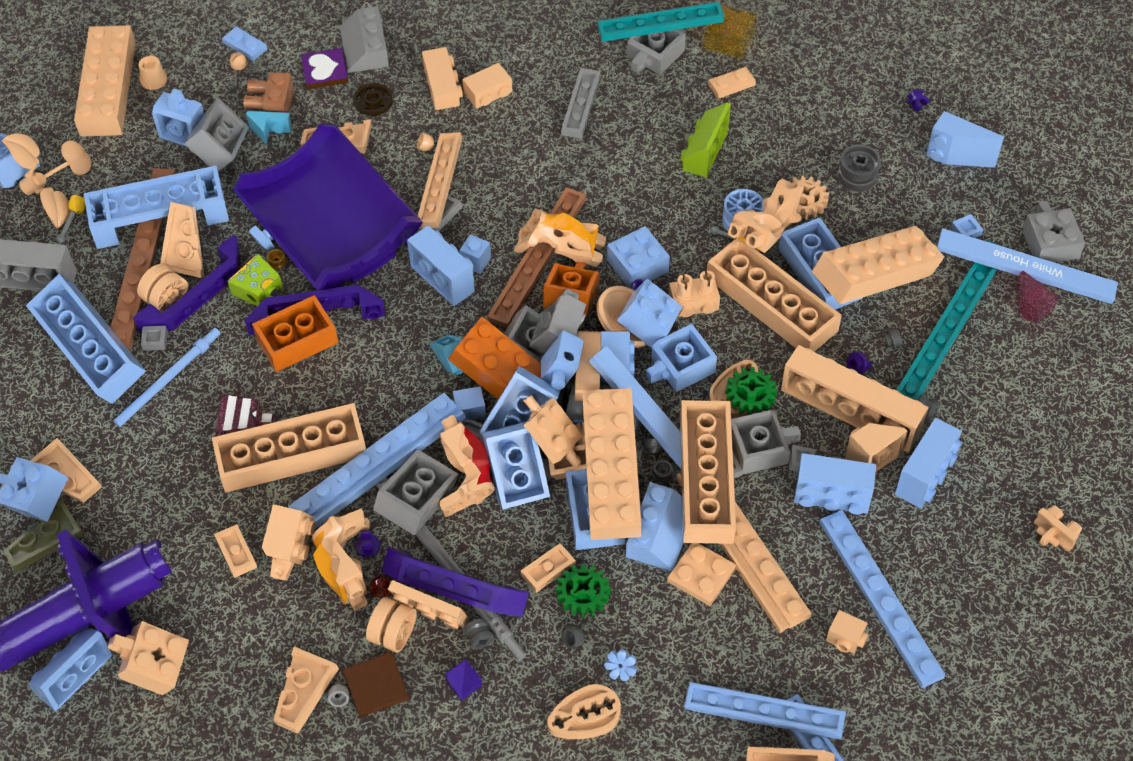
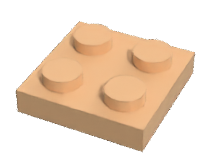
(701, 573)

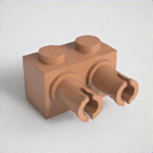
(277, 93)

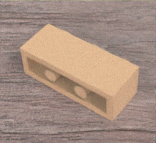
(441, 78)

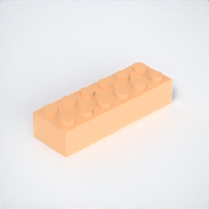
(105, 81)
(877, 264)
(774, 296)
(850, 395)
(288, 447)
(611, 464)
(707, 472)

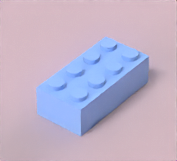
(802, 250)

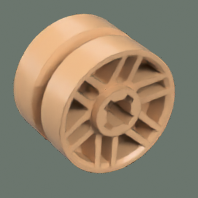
(161, 287)
(391, 624)

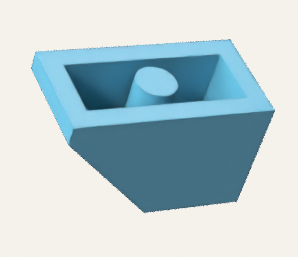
(443, 349)

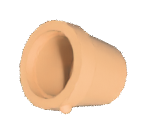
(151, 73)

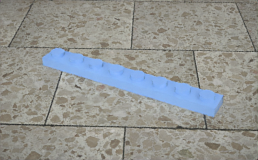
(882, 599)

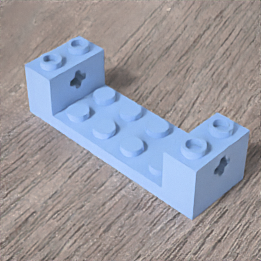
(151, 200)

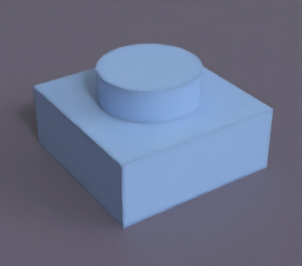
(967, 226)
(262, 238)

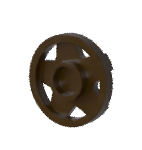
(373, 99)

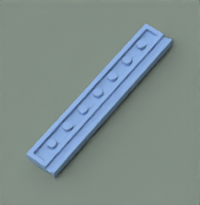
(377, 461)

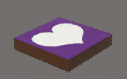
(324, 68)

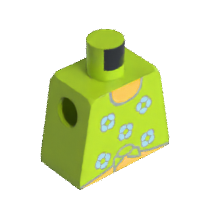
(256, 282)

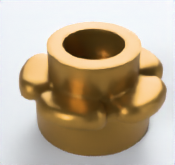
(276, 254)

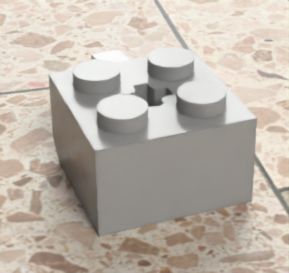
(655, 50)
(1053, 234)
(564, 315)
(761, 441)

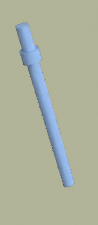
(199, 346)

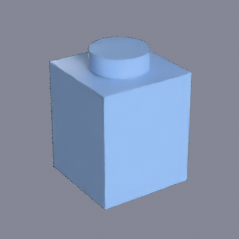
(477, 251)
(470, 402)

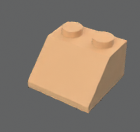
(876, 444)

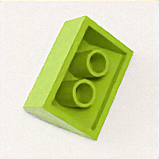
(706, 141)

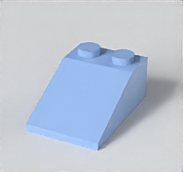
(963, 143)
(9, 169)

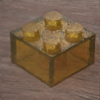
(733, 34)

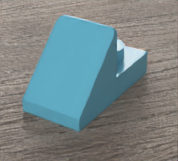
(264, 122)

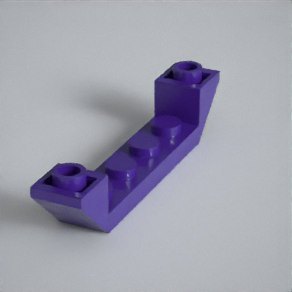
(348, 297)
(195, 298)
(453, 584)

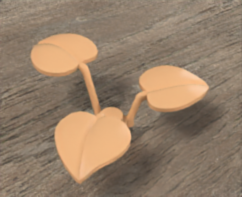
(26, 152)

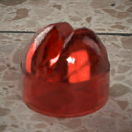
(383, 585)

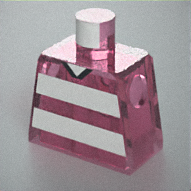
(239, 414)

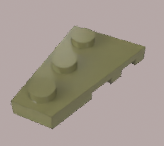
(43, 539)

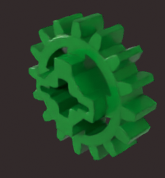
(751, 391)
(583, 600)

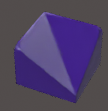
(463, 680)

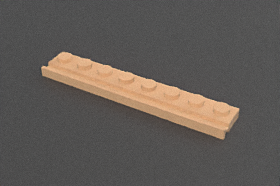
(764, 575)

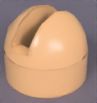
(238, 61)
(425, 142)

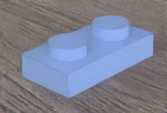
(244, 43)

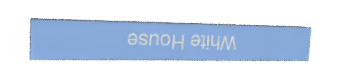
(1016, 262)

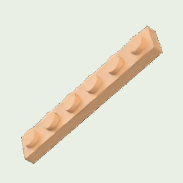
(439, 179)

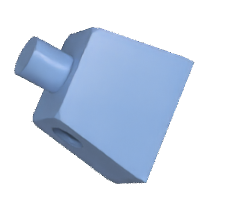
(558, 367)

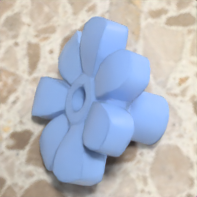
(620, 664)

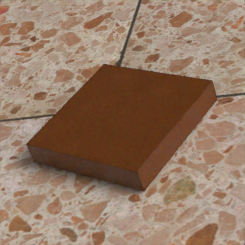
(375, 684)

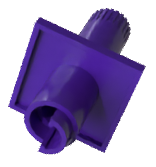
(92, 597)

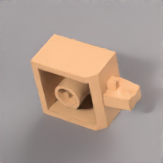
(287, 539)
(150, 657)

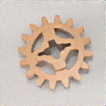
(810, 194)

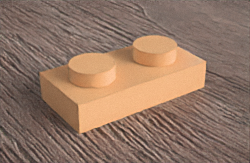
(732, 82)
(235, 551)
(547, 567)

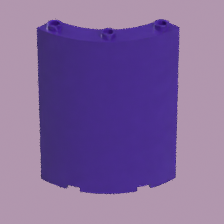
(329, 210)

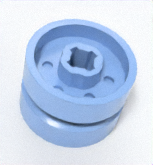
(739, 201)

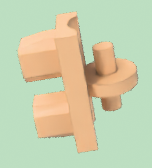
(1054, 530)

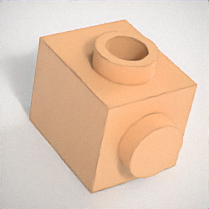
(847, 632)

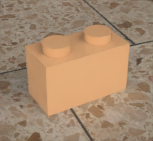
(487, 85)

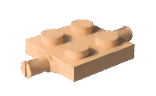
(553, 430)

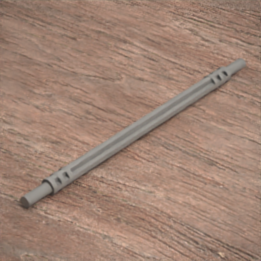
(441, 556)

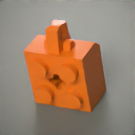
(574, 278)

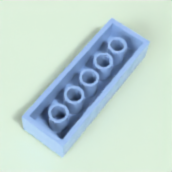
(85, 339)

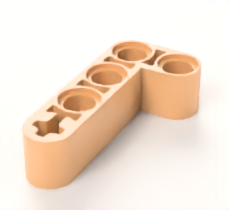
(586, 375)

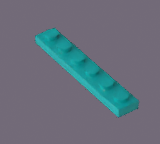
(660, 21)

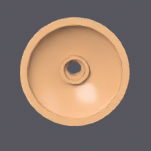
(610, 307)

